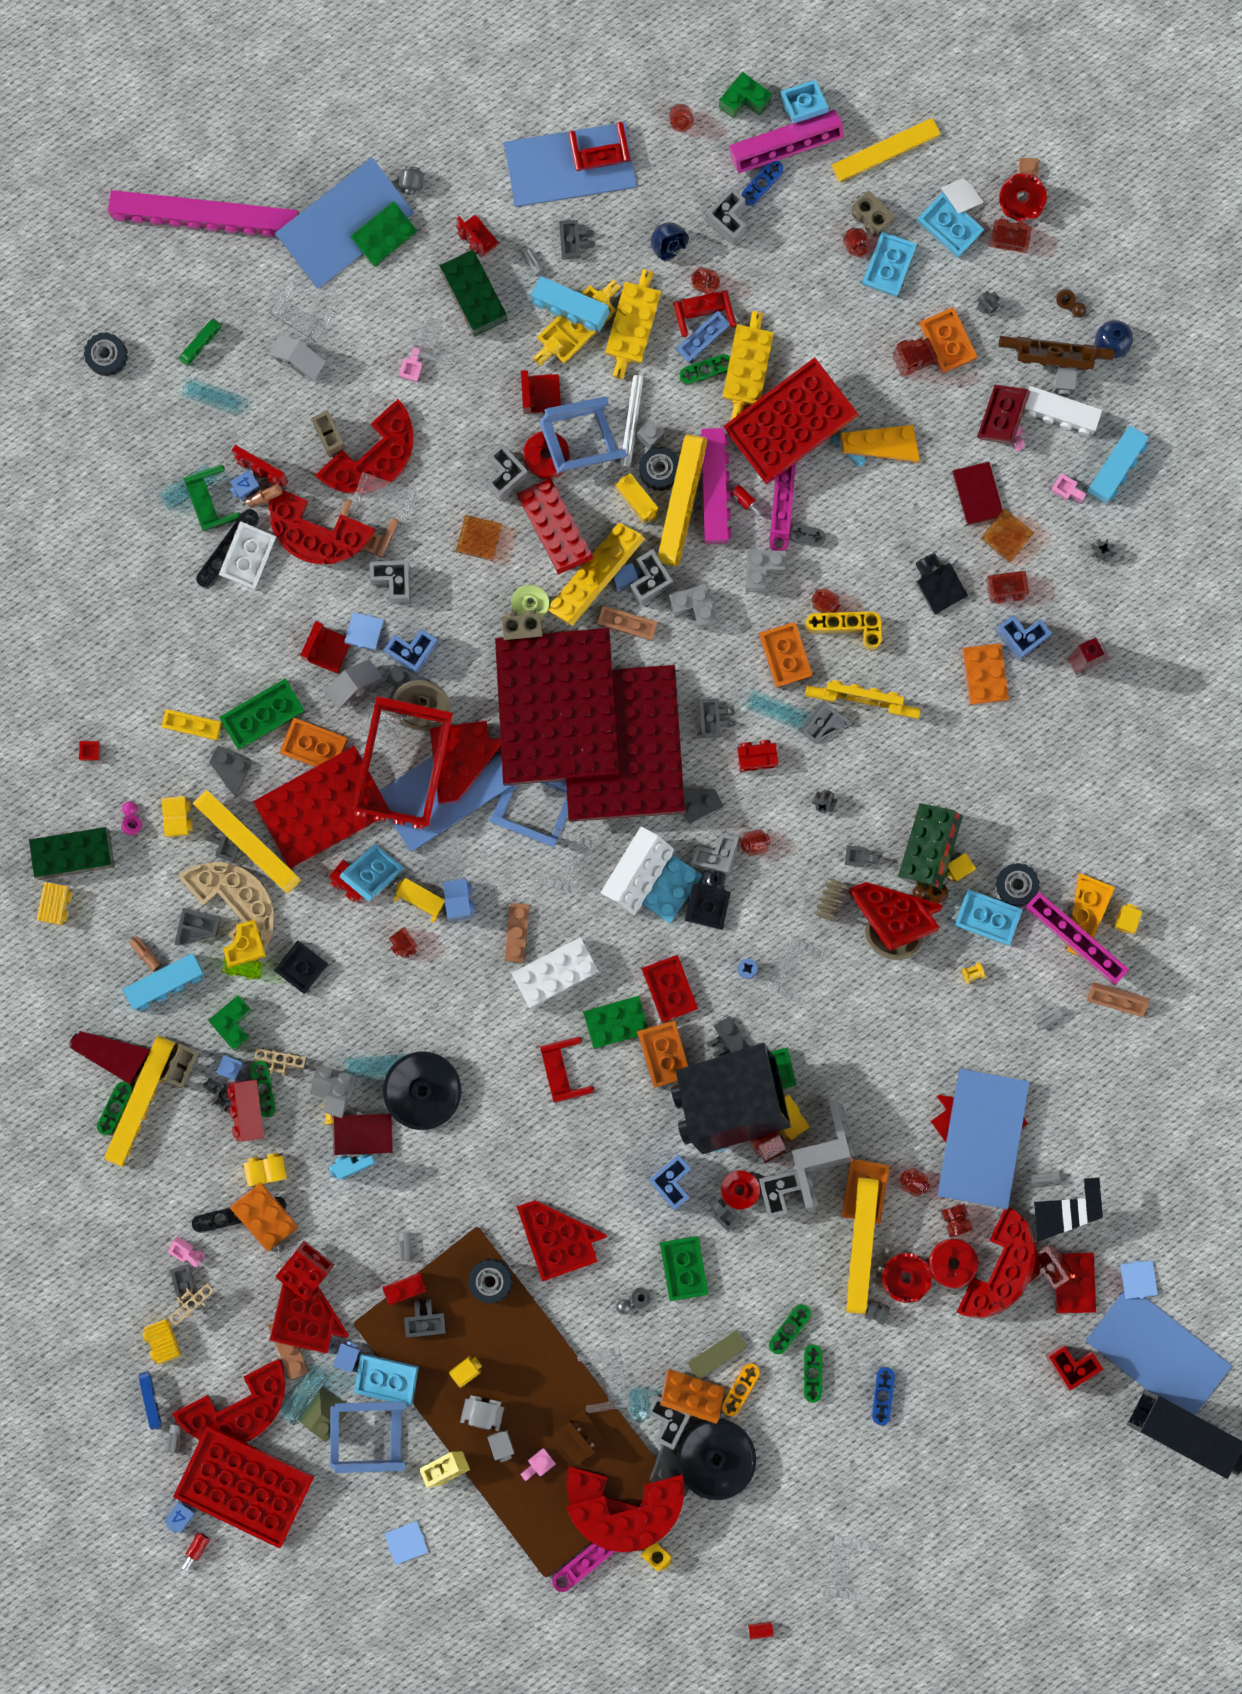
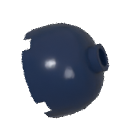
(670, 238)
(1115, 336)

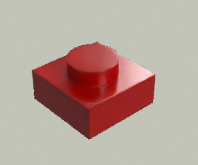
(89, 750)

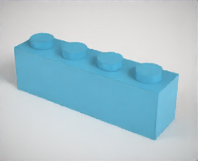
(569, 304)
(1117, 465)
(163, 982)

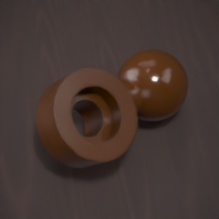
(1077, 309)
(922, 892)

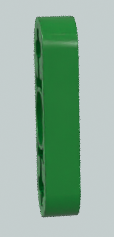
(199, 341)
(717, 359)
(266, 1073)
(103, 1119)
(797, 1329)
(807, 1388)

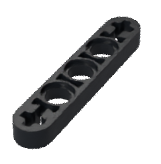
(219, 554)
(229, 1215)

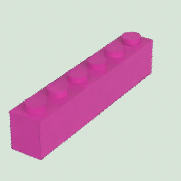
(786, 141)
(714, 487)
(1077, 939)

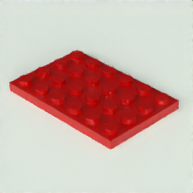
(790, 420)
(317, 807)
(243, 1486)

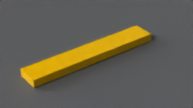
(885, 150)

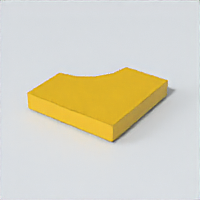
(246, 945)

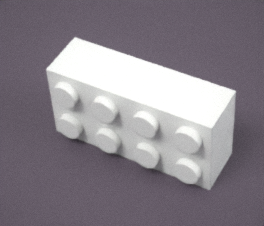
(637, 871)
(555, 973)

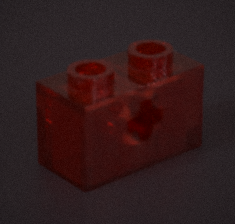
(1000, 236)
(1016, 580)

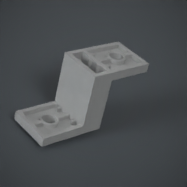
(823, 1156)

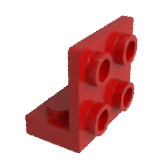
(476, 234)
(539, 392)
(325, 648)
(304, 1270)

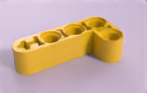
(844, 627)

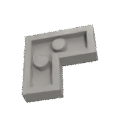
(720, 858)

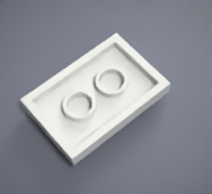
(247, 555)

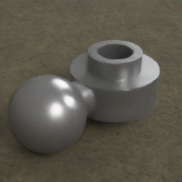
(624, 1306)

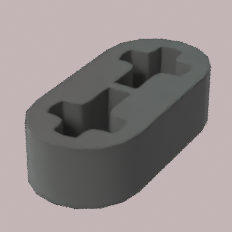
(805, 540)

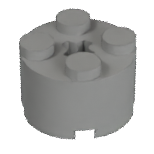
(481, 1413)

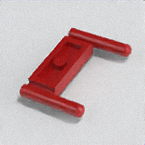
(602, 155)
(702, 306)
(556, 1071)

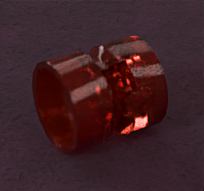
(956, 1220)

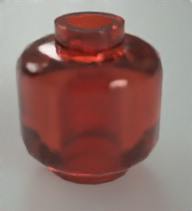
(681, 118)
(856, 242)
(705, 280)
(825, 601)
(755, 842)
(914, 1182)

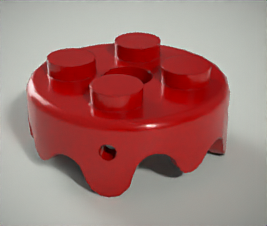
(1027, 209)
(538, 465)
(939, 1259)
(920, 1274)

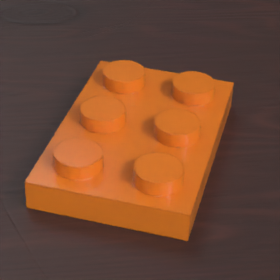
(948, 340)
(785, 654)
(985, 674)
(311, 743)
(662, 1052)
(864, 1170)
(264, 1216)
(692, 1396)

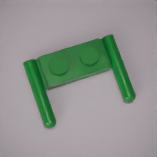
(202, 501)

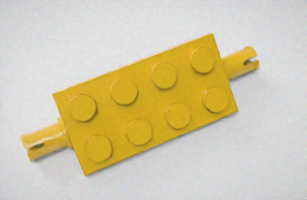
(632, 323)
(565, 338)
(747, 364)
(855, 693)

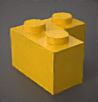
(797, 1121)

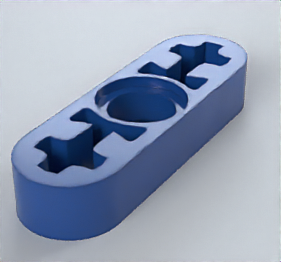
(774, 176)
(148, 1397)
(876, 1410)

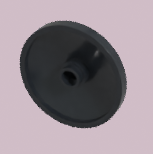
(424, 1109)
(735, 1461)

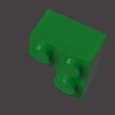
(744, 92)
(227, 1022)

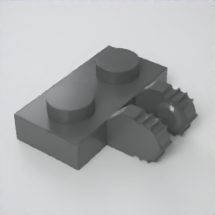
(570, 239)
(400, 676)
(710, 718)
(227, 849)
(730, 1036)
(424, 1324)

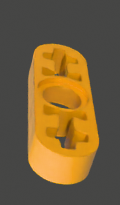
(737, 1405)

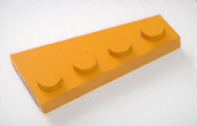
(891, 442)
(1090, 904)

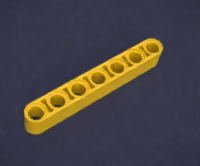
(682, 500)
(247, 841)
(139, 1100)
(862, 1245)

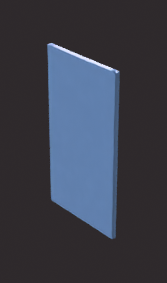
(545, 168)
(322, 232)
(409, 796)
(983, 1138)
(1158, 1353)

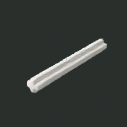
(632, 418)

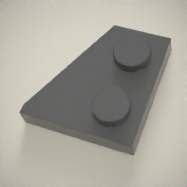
(230, 768)
(700, 803)
(196, 926)
(665, 1466)

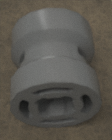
(877, 1312)

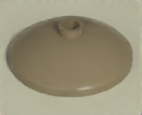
(434, 697)
(900, 953)

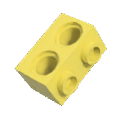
(444, 1469)

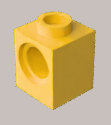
(960, 868)
(1128, 919)
(657, 1547)

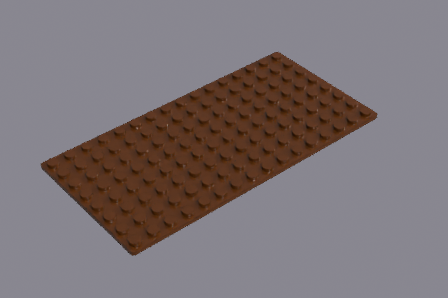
(535, 1380)

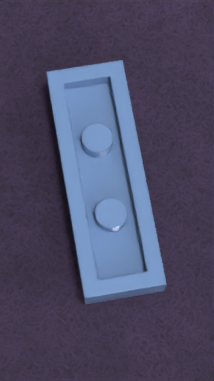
(703, 337)

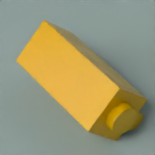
(637, 498)
(419, 898)

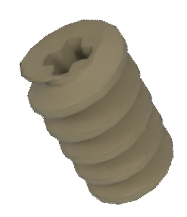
(832, 899)

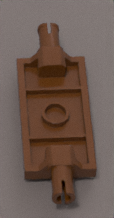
(1055, 353)

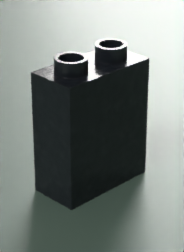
(731, 1099)
(1187, 1435)

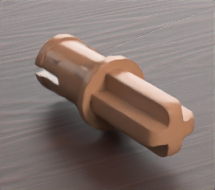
(263, 496)
(145, 953)

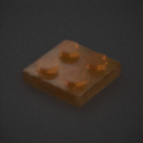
(1007, 535)
(479, 538)

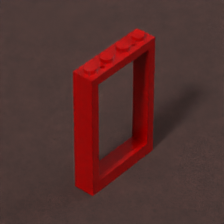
(411, 710)

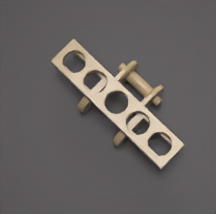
(272, 1061)
(185, 1305)

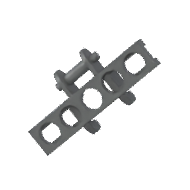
(218, 1095)

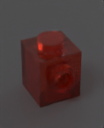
(403, 943)

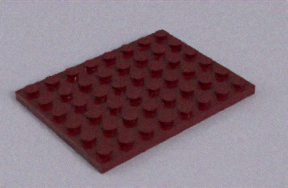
(557, 707)
(647, 752)

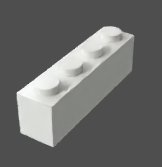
(1062, 411)

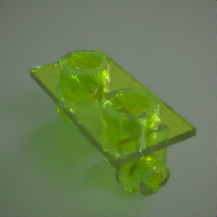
(250, 970)

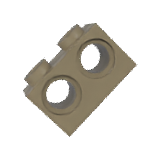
(876, 211)
(328, 433)
(522, 630)
(179, 1066)

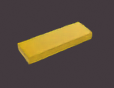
(191, 724)

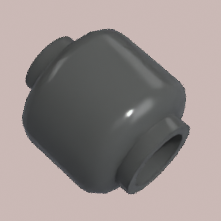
(411, 179)

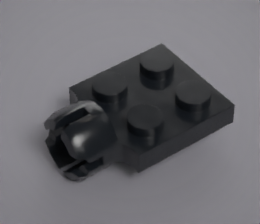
(939, 583)
(708, 901)

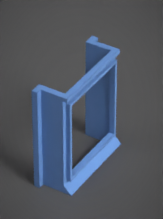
(576, 410)
(497, 817)
(393, 1464)

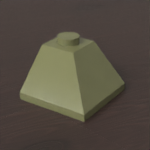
(317, 1414)

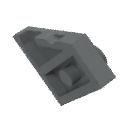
(823, 723)

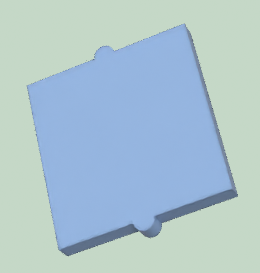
(364, 631)
(1138, 1279)
(406, 1542)

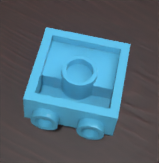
(804, 101)
(346, 1166)

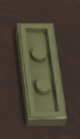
(717, 1354)

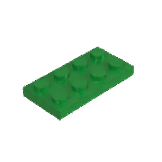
(262, 714)

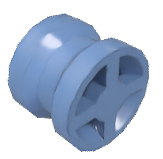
(747, 971)

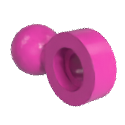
(130, 809)

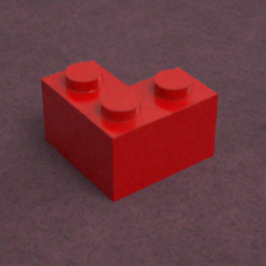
(1072, 1371)

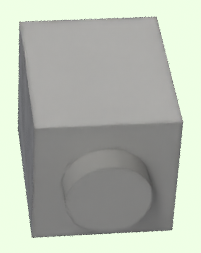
(1065, 381)
(650, 434)
(501, 1445)

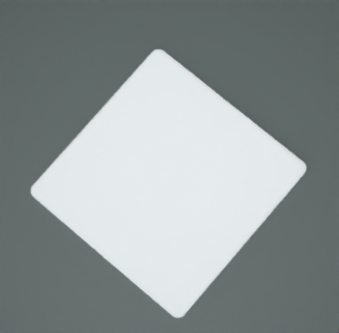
(962, 195)

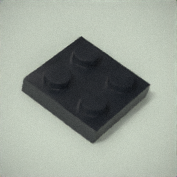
(301, 967)

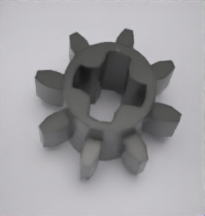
(988, 302)
(1108, 550)
(824, 801)

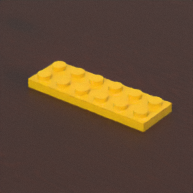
(595, 574)

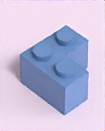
(1020, 640)
(412, 655)
(457, 900)
(666, 1181)

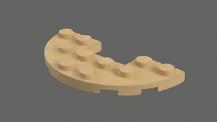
(238, 889)

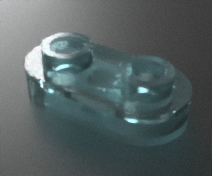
(639, 1404)

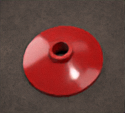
(749, 1185)

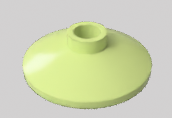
(540, 600)

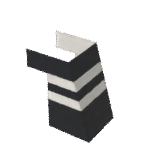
(1063, 1215)

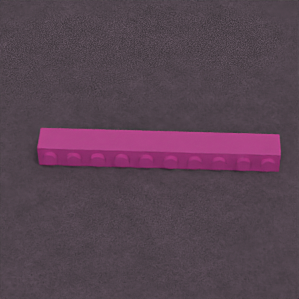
(198, 213)

